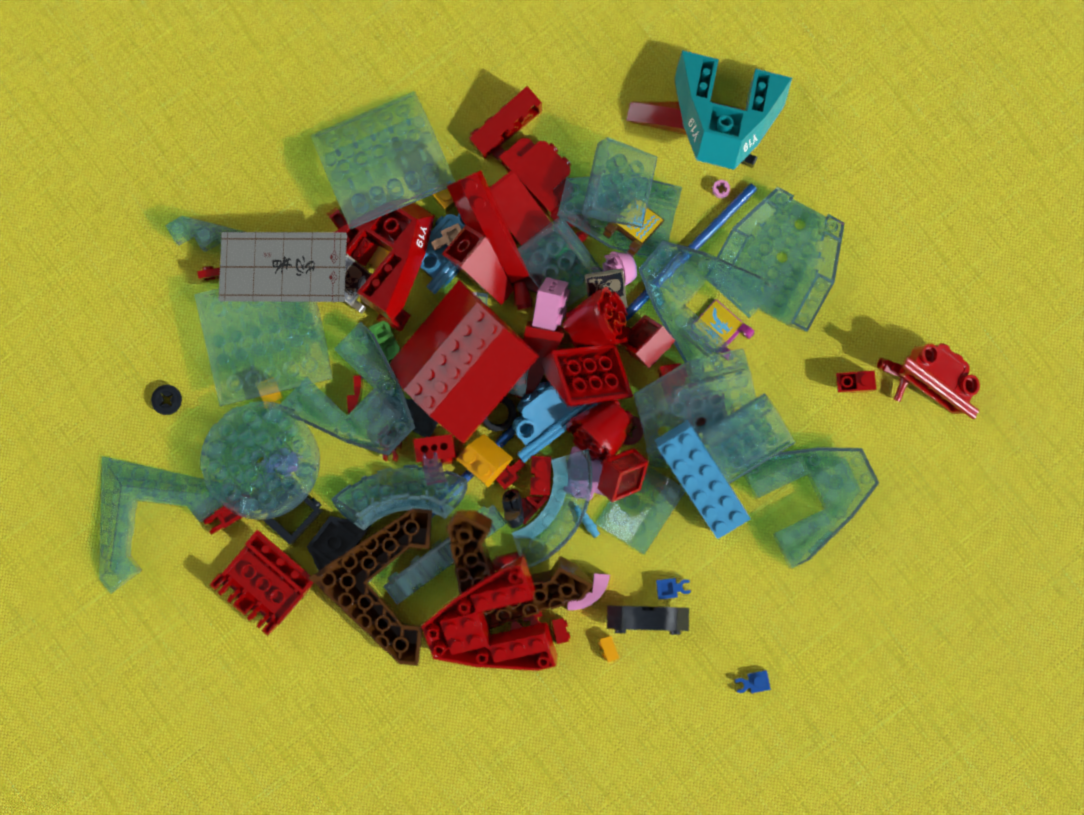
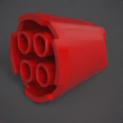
(598, 320)
(601, 429)

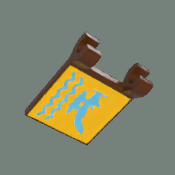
(637, 235)

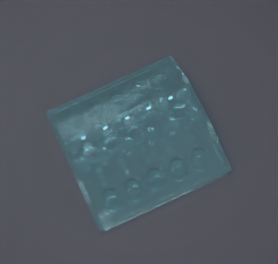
(382, 160)
(262, 346)

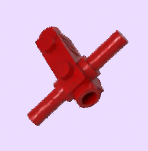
(894, 368)

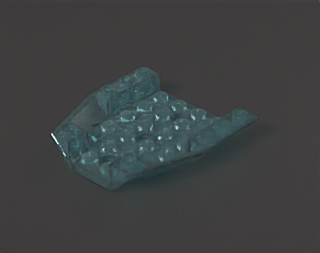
(810, 255)
(696, 389)

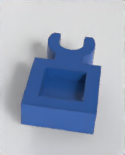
(668, 588)
(756, 682)

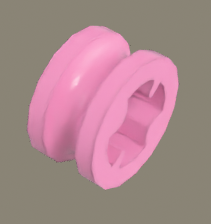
(726, 186)

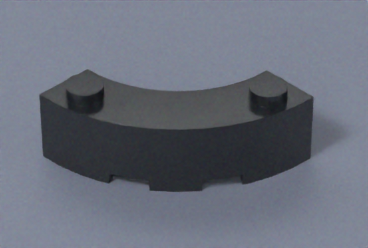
(648, 618)

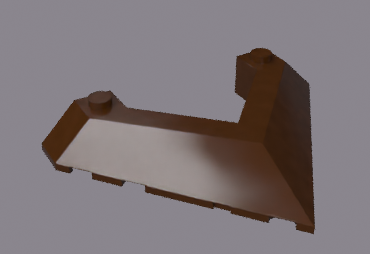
(473, 563)
(349, 587)

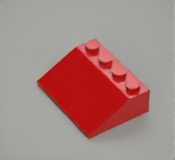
(587, 374)

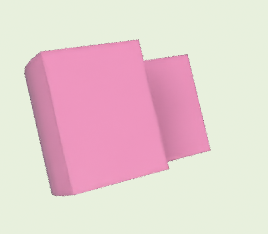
(599, 586)

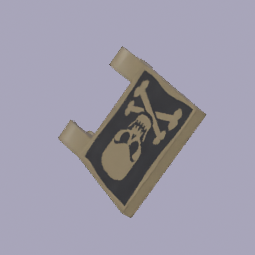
(354, 279)
(612, 279)

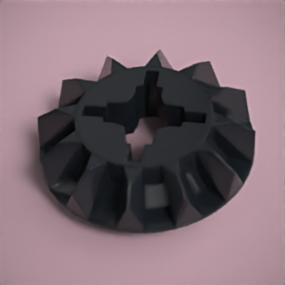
(157, 399)

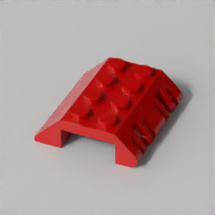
(263, 582)

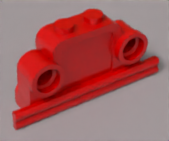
(539, 170)
(942, 377)

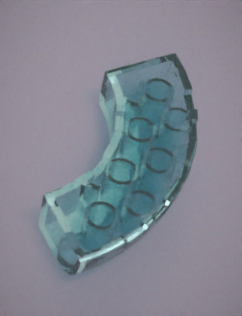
(398, 491)
(562, 512)

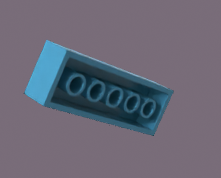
(702, 479)

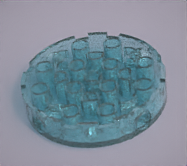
(276, 482)

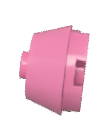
(620, 260)

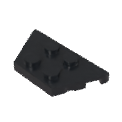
(334, 540)

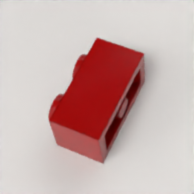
(364, 251)
(560, 630)

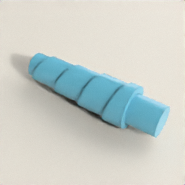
(590, 526)

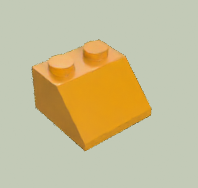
(484, 459)

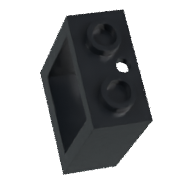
(285, 534)

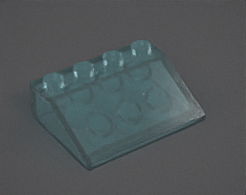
(619, 183)
(559, 255)
(746, 438)
(642, 514)

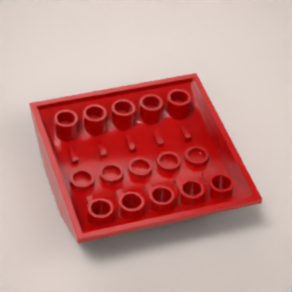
(461, 362)

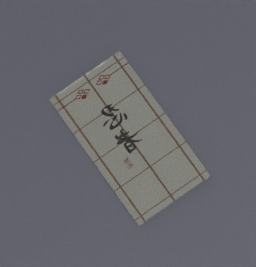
(282, 266)

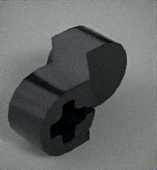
(513, 508)

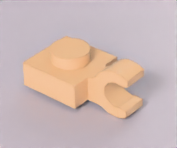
(448, 236)

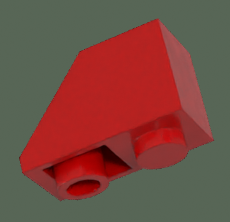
(856, 382)

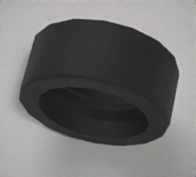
(512, 415)

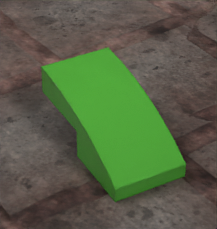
(385, 339)

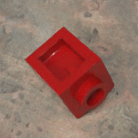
(399, 321)

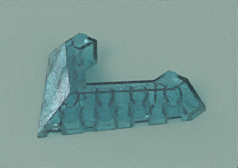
(121, 489)

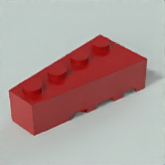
(506, 122)

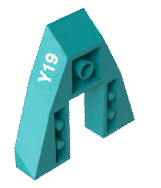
(720, 132)

